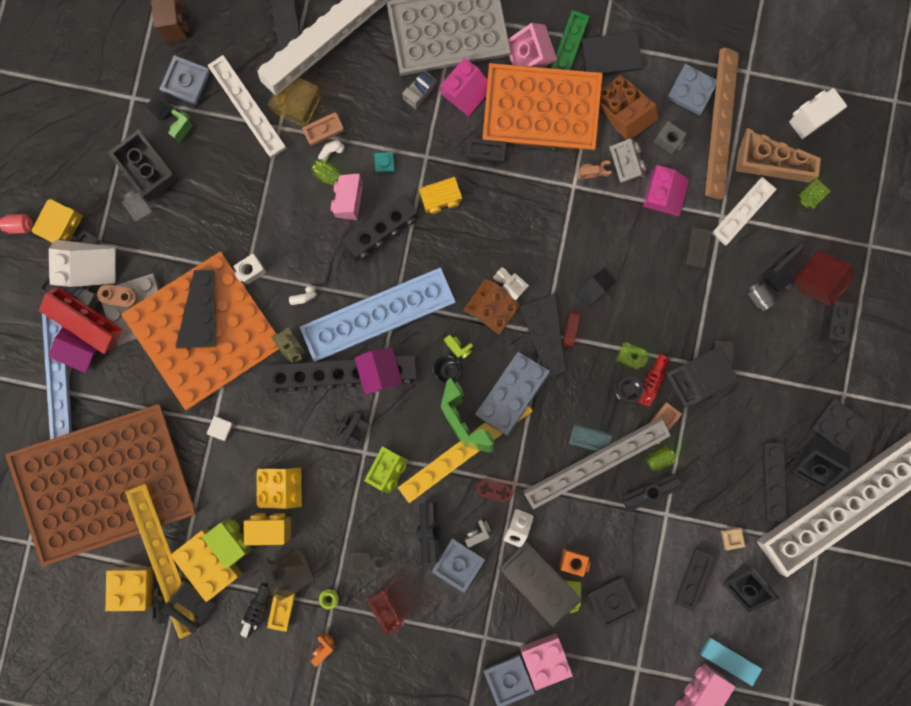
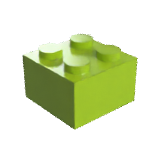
(227, 542)

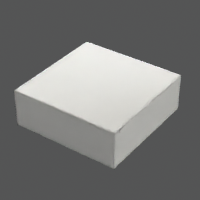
(219, 428)

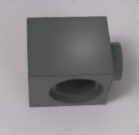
(670, 130)

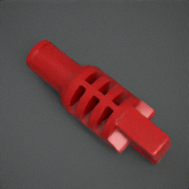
(653, 380)

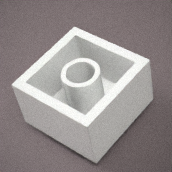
(817, 112)

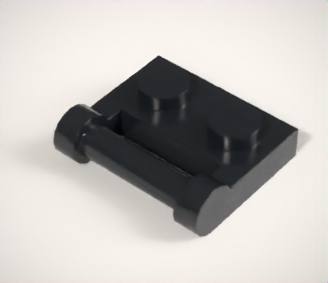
(192, 601)

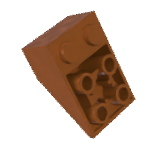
(627, 107)

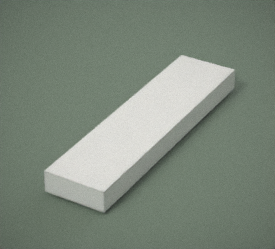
(744, 211)

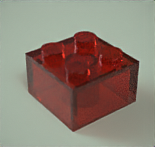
(825, 278)

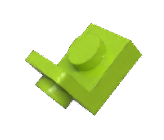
(454, 344)

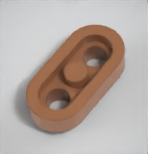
(116, 296)

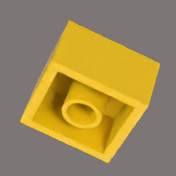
(267, 530)
(129, 588)

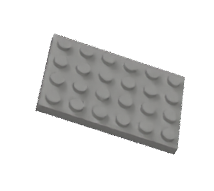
(445, 31)

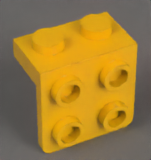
(56, 222)
(279, 488)

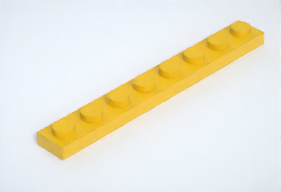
(444, 465)
(157, 550)

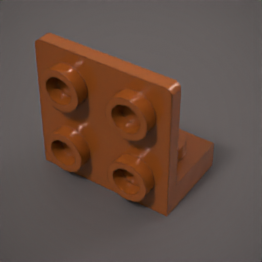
(492, 306)

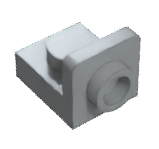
(475, 537)

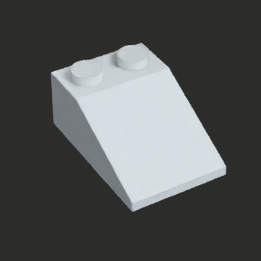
(81, 264)

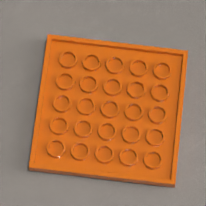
(241, 334)

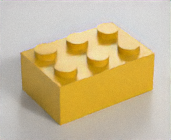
(203, 567)

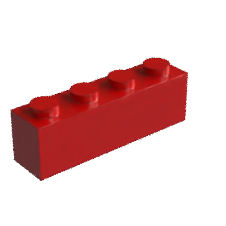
(80, 319)

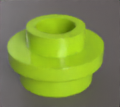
(328, 605)

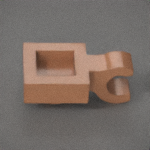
(589, 171)

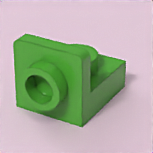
(180, 128)

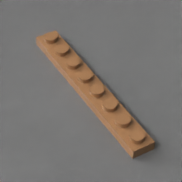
(722, 123)

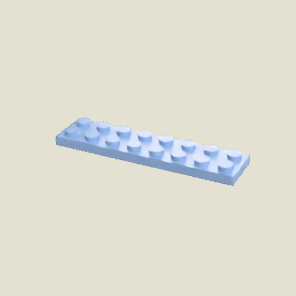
(377, 314)

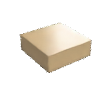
(733, 538)

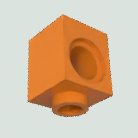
(568, 556)

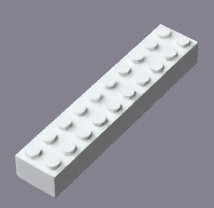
(840, 509)

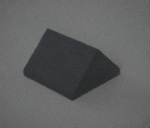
(750, 588)

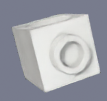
(258, 269)

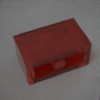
(385, 611)

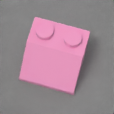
(532, 47)
(348, 196)

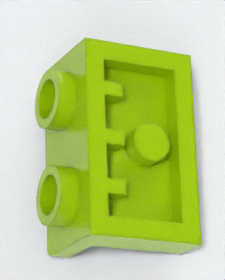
(386, 470)

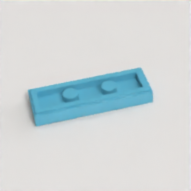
(730, 661)

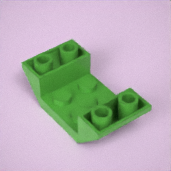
(451, 399)

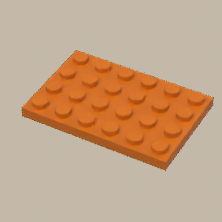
(542, 106)

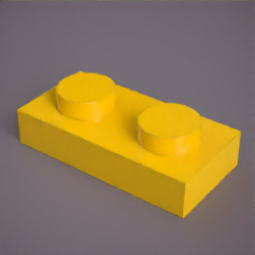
(281, 613)

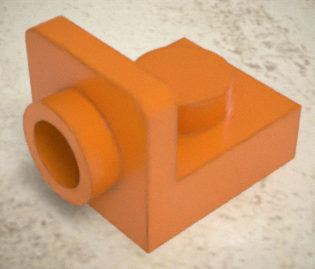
(322, 652)

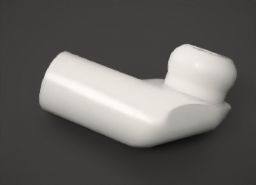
(329, 148)
(303, 298)

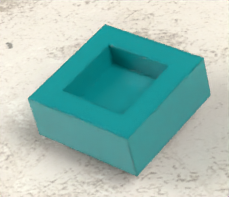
(384, 162)

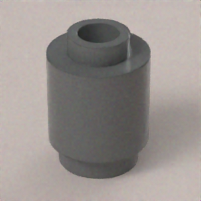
(761, 296)

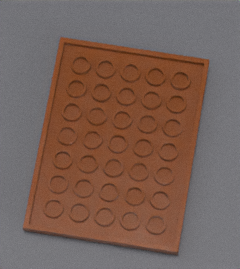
(78, 483)

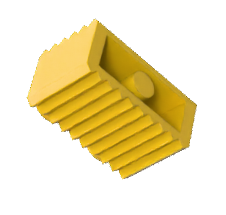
(440, 195)

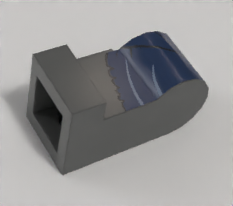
(83, 295)

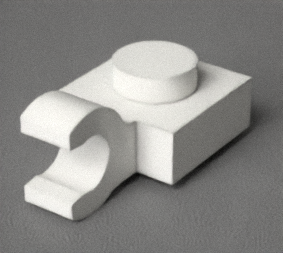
(512, 284)

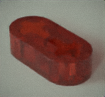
(571, 329)
(495, 486)

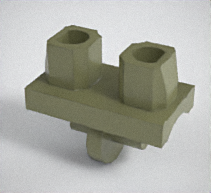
(289, 345)

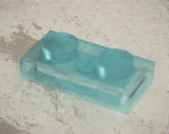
(589, 438)

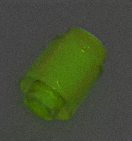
(325, 172)
(661, 459)

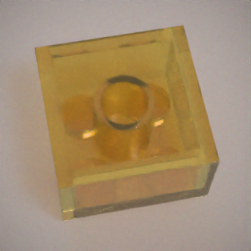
(296, 101)

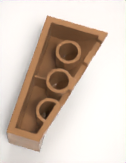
(775, 159)

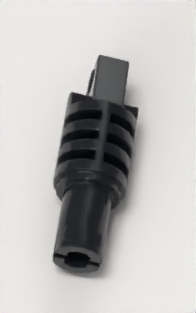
(255, 611)

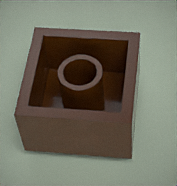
(170, 19)

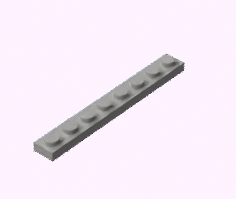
(597, 463)

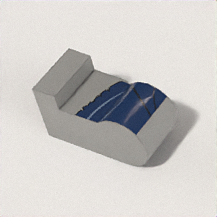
(419, 89)

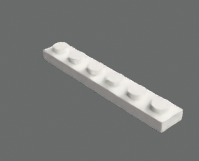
(247, 107)

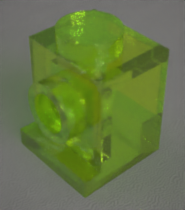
(625, 356)

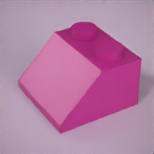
(465, 87)
(666, 191)

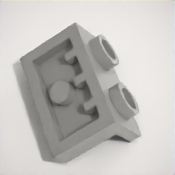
(628, 160)

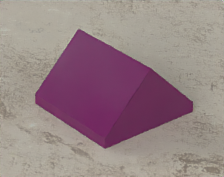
(72, 351)
(378, 370)

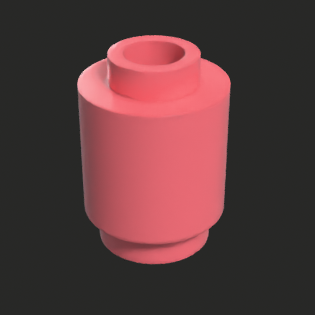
(16, 223)

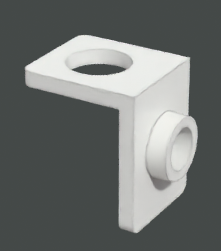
(519, 527)

